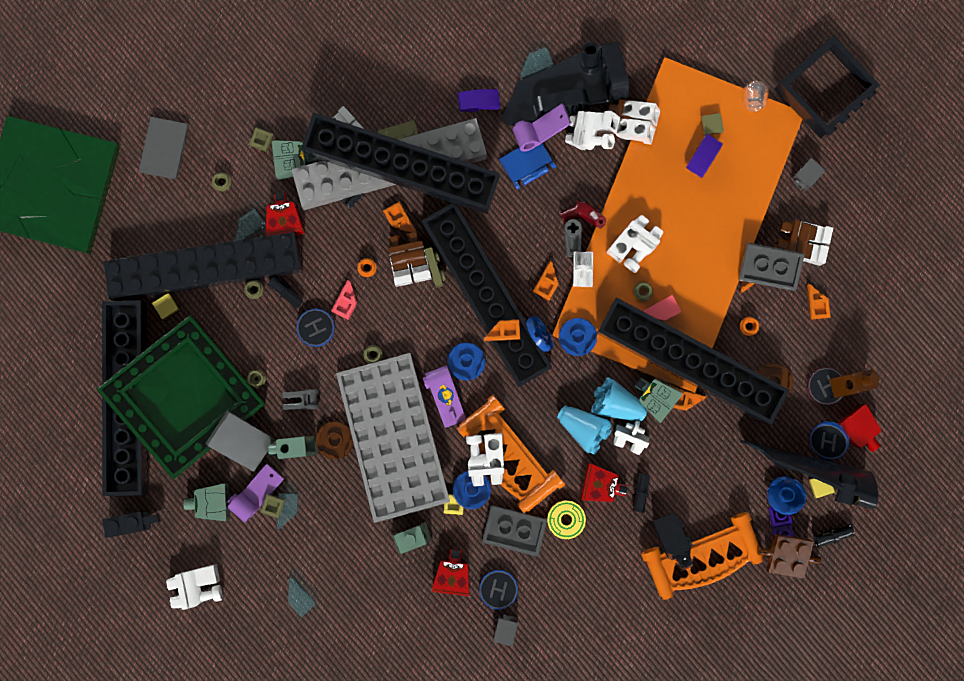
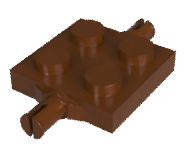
(789, 555)

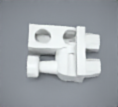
(588, 125)
(639, 239)
(486, 464)
(189, 587)

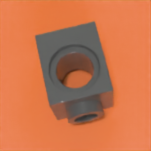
(808, 175)
(505, 630)

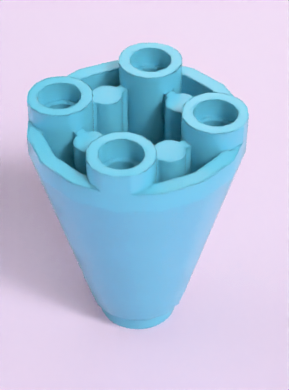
(617, 402)
(585, 427)

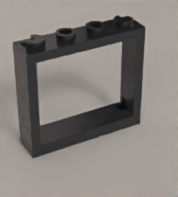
(804, 110)

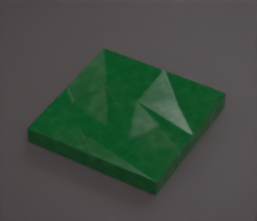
(53, 183)
(179, 395)

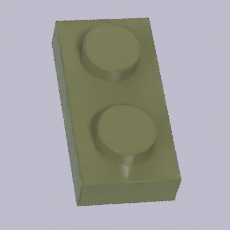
(400, 131)
(433, 259)

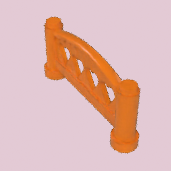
(540, 484)
(739, 534)

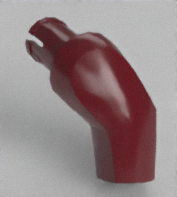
(587, 212)

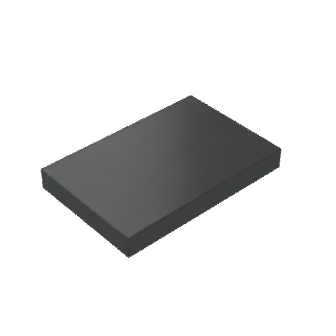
(163, 148)
(771, 266)
(240, 441)
(514, 530)

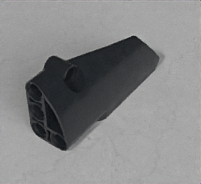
(578, 82)
(853, 484)

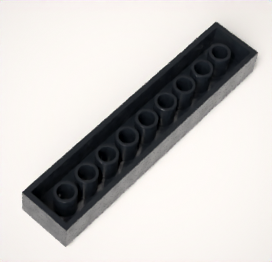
(400, 163)
(203, 266)
(484, 291)
(693, 361)
(122, 452)

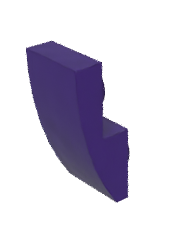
(478, 99)
(704, 155)
(780, 523)

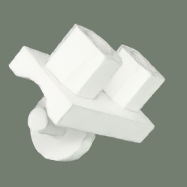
(583, 269)
(633, 434)

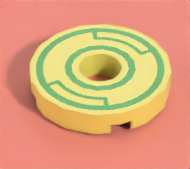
(566, 531)

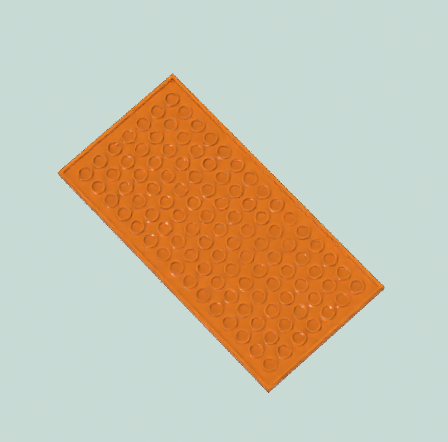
(700, 218)

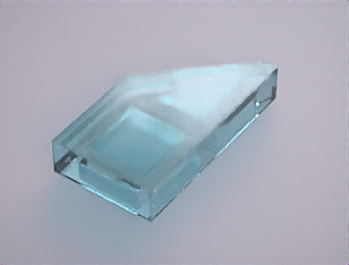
(537, 62)
(249, 225)
(290, 509)
(299, 599)

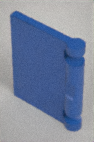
(526, 164)

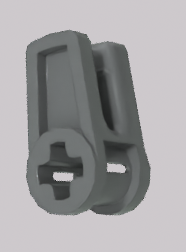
(572, 240)
(308, 402)

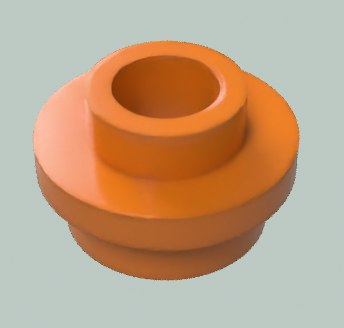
(366, 261)
(755, 326)

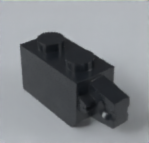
(129, 523)
(673, 540)

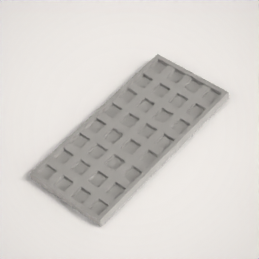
(392, 438)

